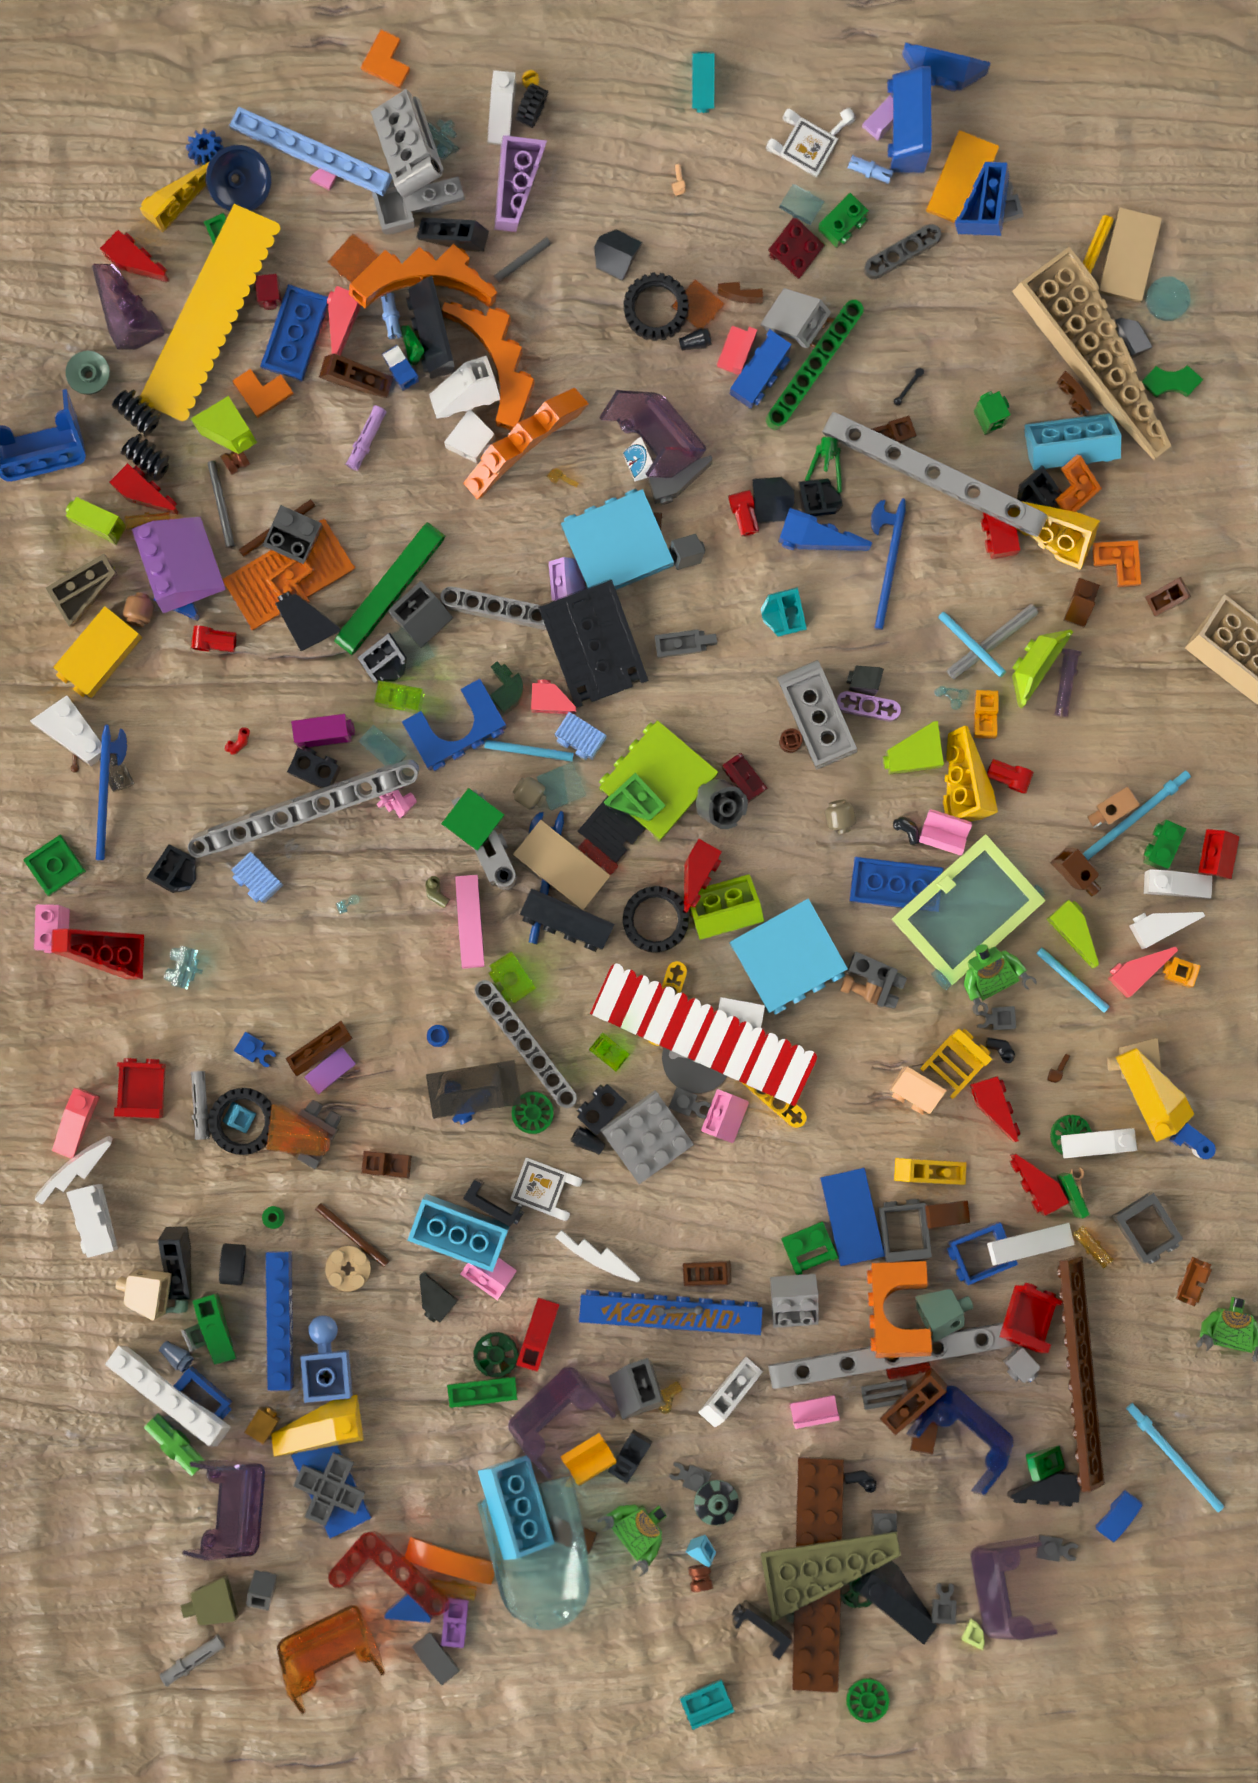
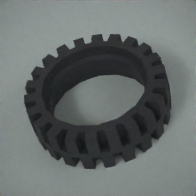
(656, 281)
(648, 945)
(216, 1114)

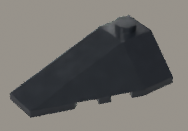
(895, 1597)

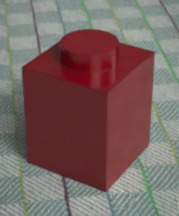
(268, 291)

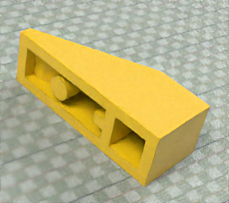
(930, 1171)

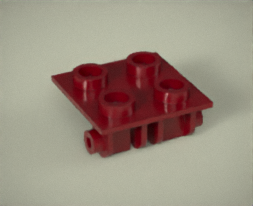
(795, 247)

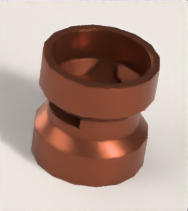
(234, 461)
(789, 744)
(700, 1578)

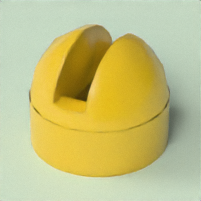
(535, 80)

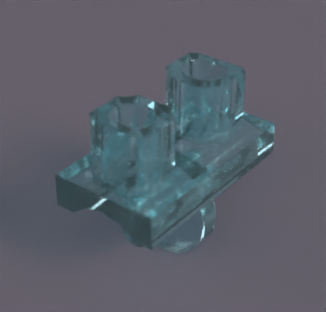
(445, 146)
(185, 967)

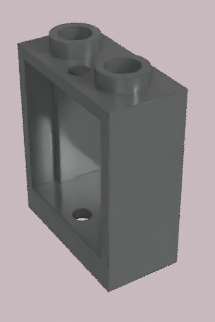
(1135, 1208)
(910, 1254)

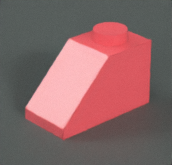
(550, 699)

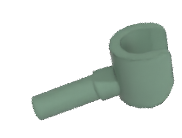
(180, 1307)

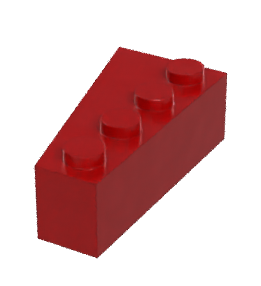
(107, 951)

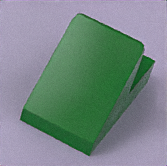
(1045, 1462)

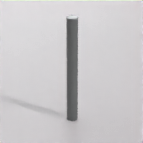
(221, 506)

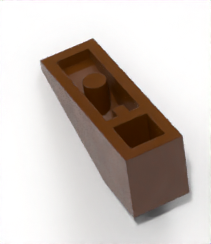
(355, 376)
(914, 1401)

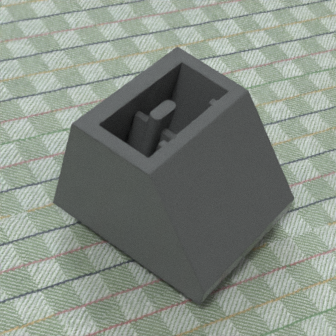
(292, 534)
(420, 614)
(636, 1388)

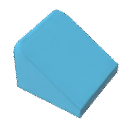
(239, 1117)
(701, 1550)

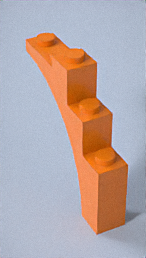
(449, 270)
(506, 355)
(524, 436)

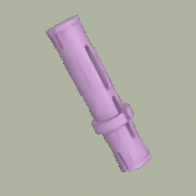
(364, 441)

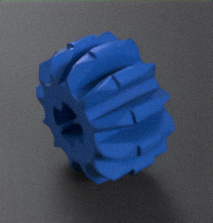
(205, 139)

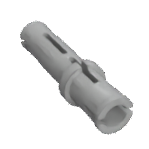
(200, 1105)
(185, 1665)

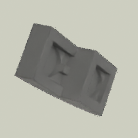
(435, 1658)

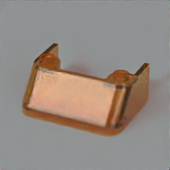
(322, 1646)

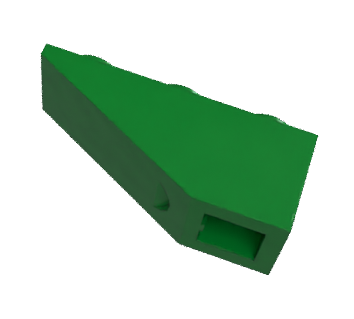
(214, 1328)

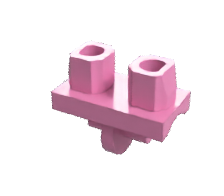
(396, 802)

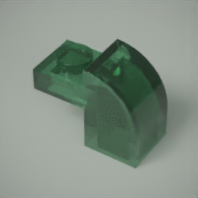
(511, 691)

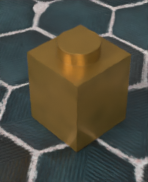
(262, 1424)

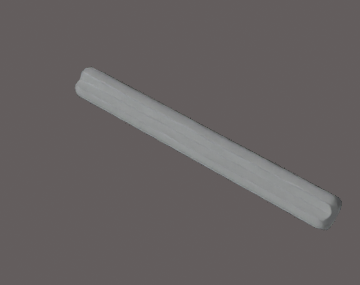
(993, 640)

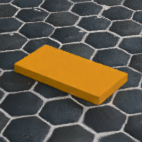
(960, 174)

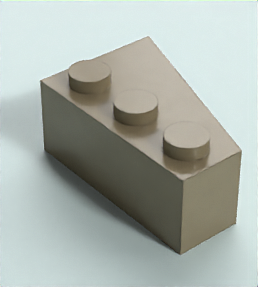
(81, 588)

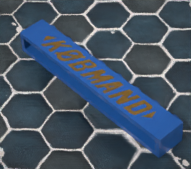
(640, 1312)

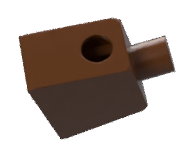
(1071, 865)

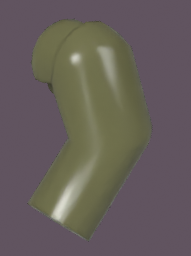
(433, 892)

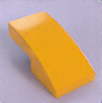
(985, 714)

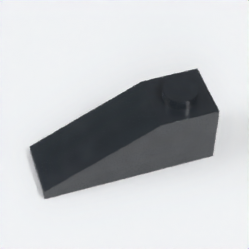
(463, 233)
(176, 1260)

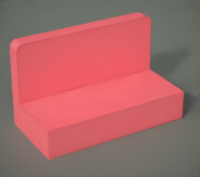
(736, 349)

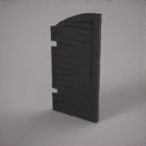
(610, 830)

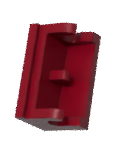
(744, 777)

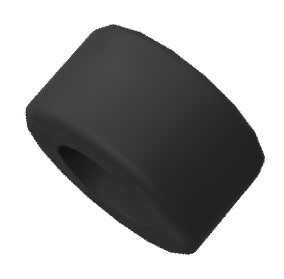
(232, 1264)

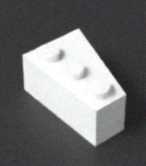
(92, 1220)

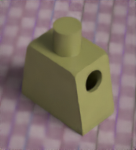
(212, 1603)

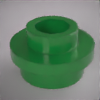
(280, 1217)

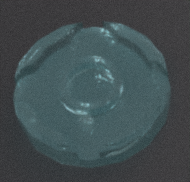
(1167, 298)

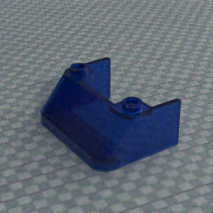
(957, 1405)

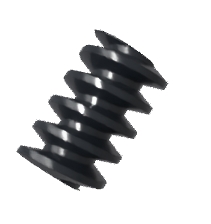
(136, 412)
(146, 457)

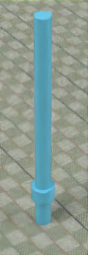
(1169, 789)
(1145, 1424)

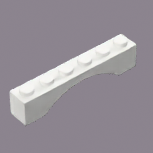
(180, 1407)

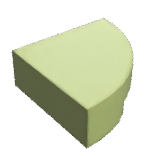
(974, 1635)

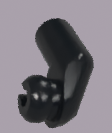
(909, 827)
(1003, 1047)
(862, 1478)

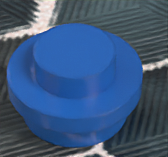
(437, 1035)

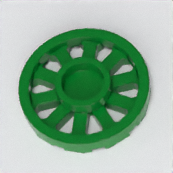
(533, 1113)
(1068, 1130)
(867, 1700)

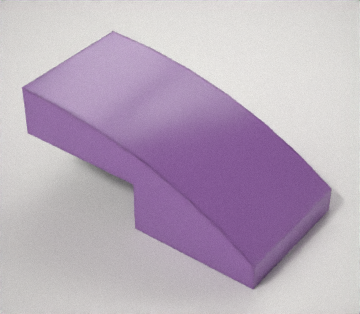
(329, 1070)
(455, 1624)

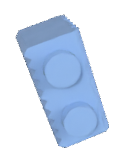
(580, 736)
(256, 877)

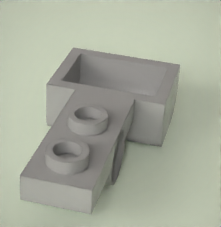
(396, 211)

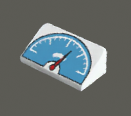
(638, 459)

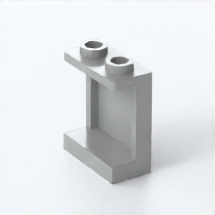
(796, 316)

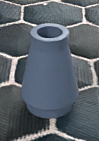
(176, 1356)

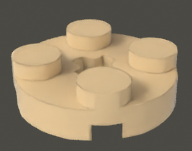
(338, 1277)

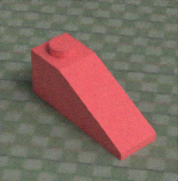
(342, 316)
(1135, 973)
(75, 1122)

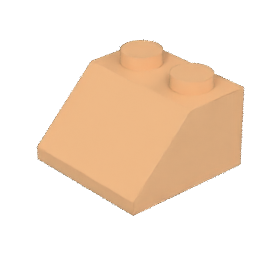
(916, 1090)

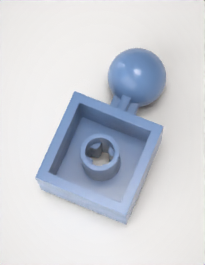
(315, 1388)

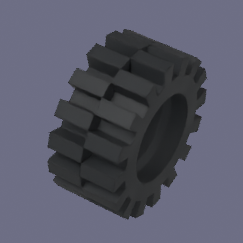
(532, 105)

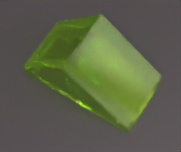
(609, 1052)

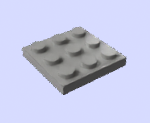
(647, 1137)

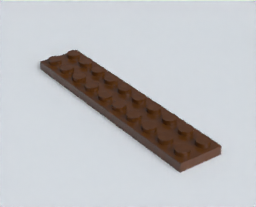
(1082, 1374)
(818, 1622)

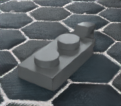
(683, 643)

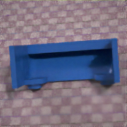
(911, 120)
(44, 449)

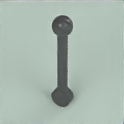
(698, 1310)

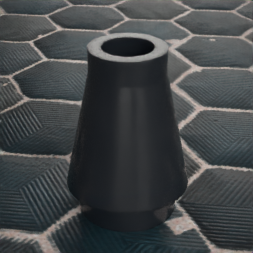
(696, 340)
(586, 1140)

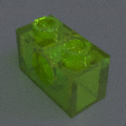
(399, 697)
(506, 965)

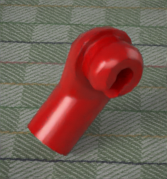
(242, 740)

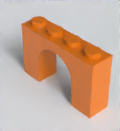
(888, 1339)

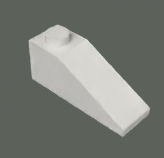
(501, 106)
(1177, 884)
(1160, 925)
(1099, 1143)
(730, 1392)

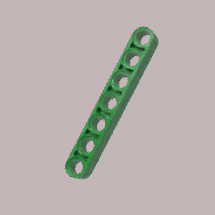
(819, 355)
(389, 588)

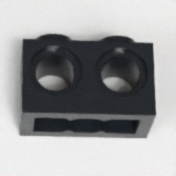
(311, 774)
(606, 1113)

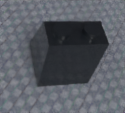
(304, 620)

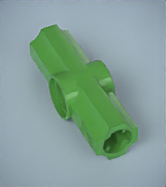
(173, 1443)

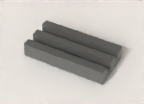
(902, 1382)

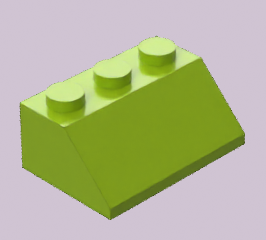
(727, 907)

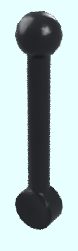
(918, 373)

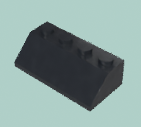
(431, 328)
(566, 919)

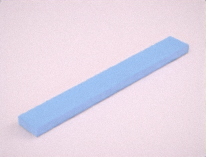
(311, 151)

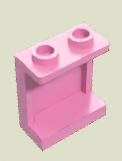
(47, 919)

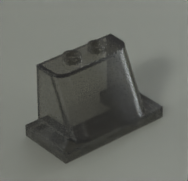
(473, 1089)

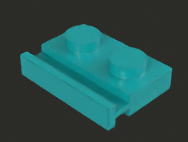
(706, 1704)

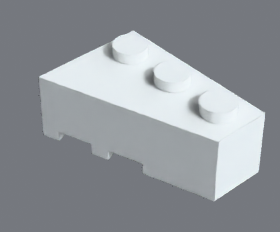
(70, 729)

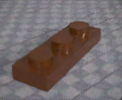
(319, 1048)

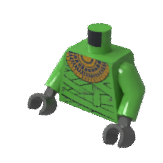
(991, 973)
(1230, 1329)
(637, 1532)

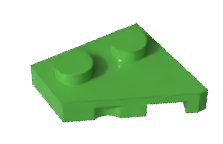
(636, 799)

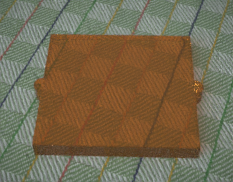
(352, 258)
(702, 305)

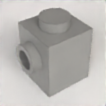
(1021, 1365)

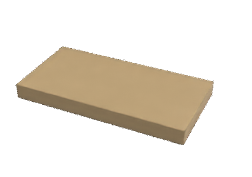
(1130, 255)
(561, 865)

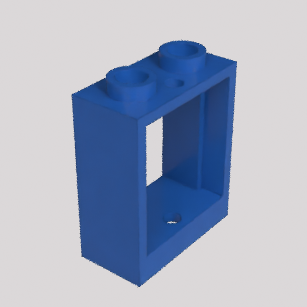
(954, 1254)
(192, 1373)

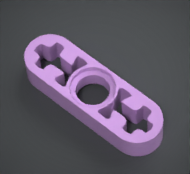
(883, 714)

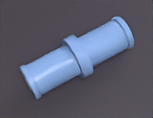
(870, 169)
(391, 316)

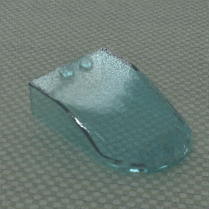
(554, 1582)

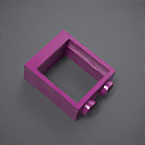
(322, 731)

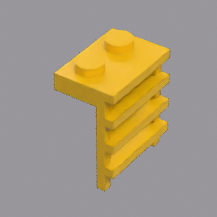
(962, 1045)

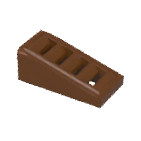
(725, 1264)

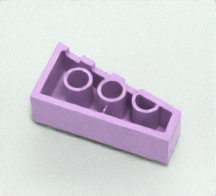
(517, 172)

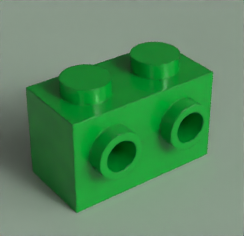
(844, 220)
(992, 411)
(1164, 845)

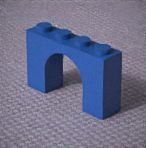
(438, 751)

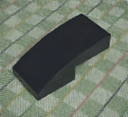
(630, 1456)

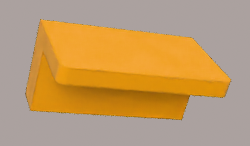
(589, 1459)

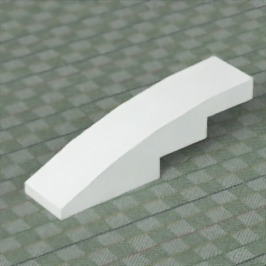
(78, 1165)
(606, 1260)

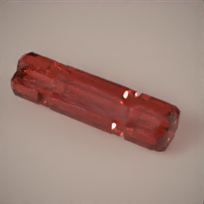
(598, 856)
(907, 1370)

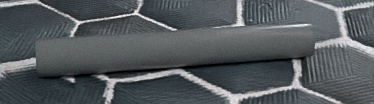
(517, 263)

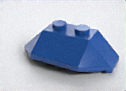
(947, 68)

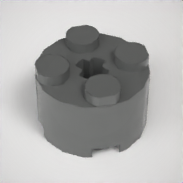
(721, 803)

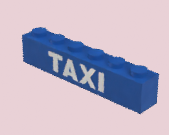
(279, 1320)

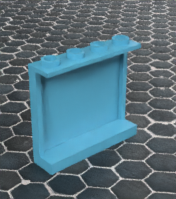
(618, 541)
(789, 956)

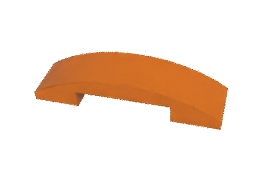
(449, 1561)

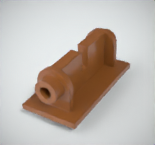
(1196, 1272)

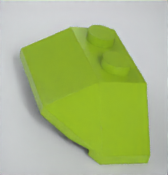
(1036, 663)

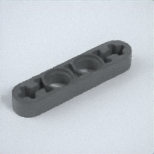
(904, 254)

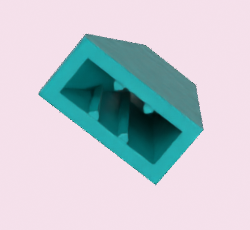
(703, 81)

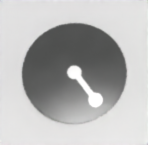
(690, 1074)

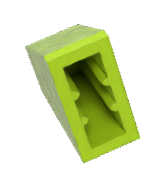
(225, 426)
(95, 520)
(916, 752)

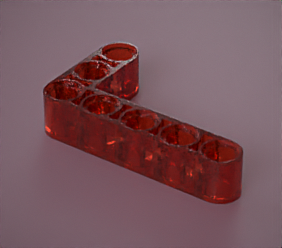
(392, 1570)

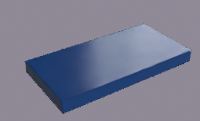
(295, 332)
(889, 881)
(852, 1216)
(340, 1519)

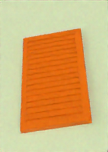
(258, 599)

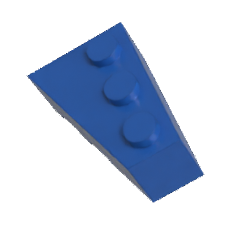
(986, 205)
(761, 370)

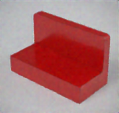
(1218, 853)

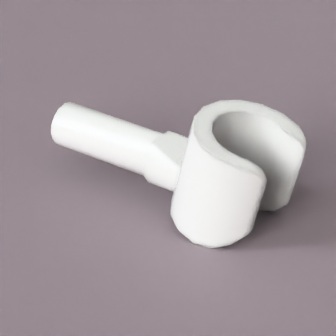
(848, 118)

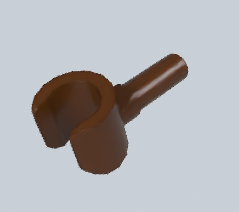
(1056, 1075)

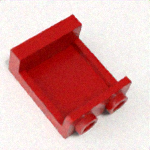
(140, 1089)
(1029, 1317)

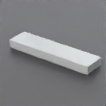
(1030, 1244)

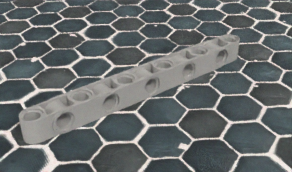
(949, 481)
(303, 808)
(864, 1360)

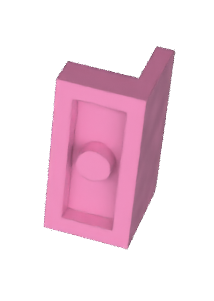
(945, 832)
(725, 1116)
(490, 1282)
(814, 1411)

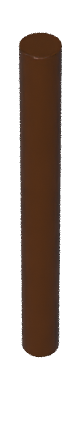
(256, 542)
(352, 1235)

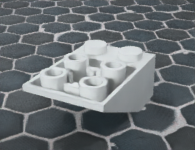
(465, 389)

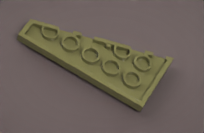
(812, 1571)

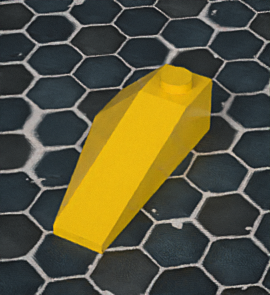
(172, 199)
(1064, 534)
(968, 785)
(1157, 1097)
(326, 1426)

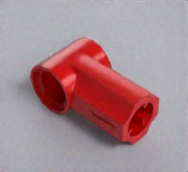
(743, 508)
(207, 639)
(1015, 777)

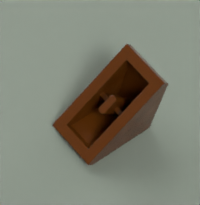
(1168, 596)

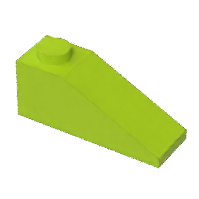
(1073, 928)

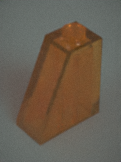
(295, 1133)

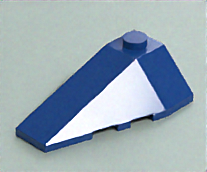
(805, 533)

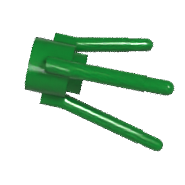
(827, 449)

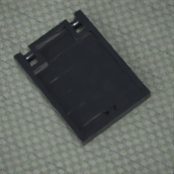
(593, 642)

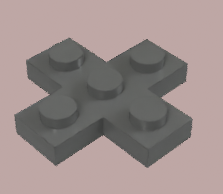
(329, 1489)

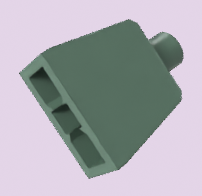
(942, 1312)

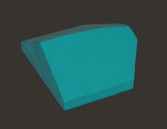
(784, 612)

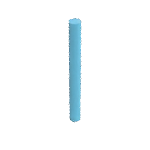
(972, 644)
(529, 750)
(1072, 979)

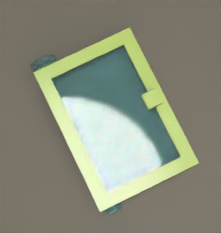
(968, 906)

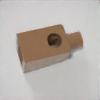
(1122, 801)

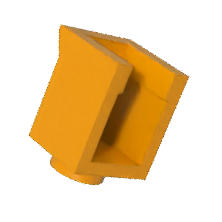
(1171, 967)

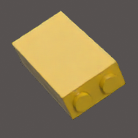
(97, 653)

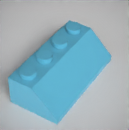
(1059, 441)
(458, 1232)
(516, 1507)

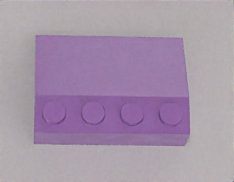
(178, 561)

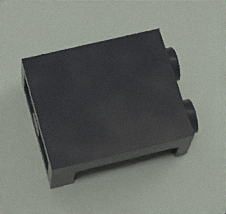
(488, 1207)
(781, 1636)

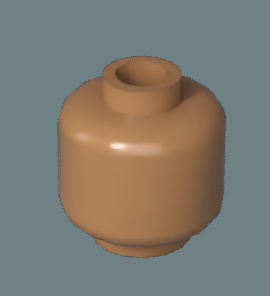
(138, 610)

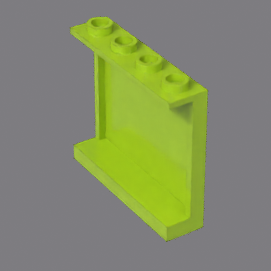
(667, 769)

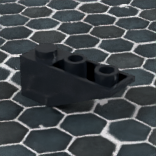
(1058, 1487)

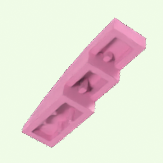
(469, 921)

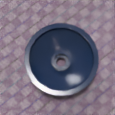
(252, 174)

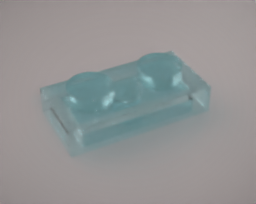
(381, 747)

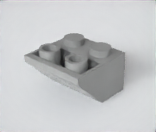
(794, 1300)

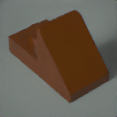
(1081, 602)

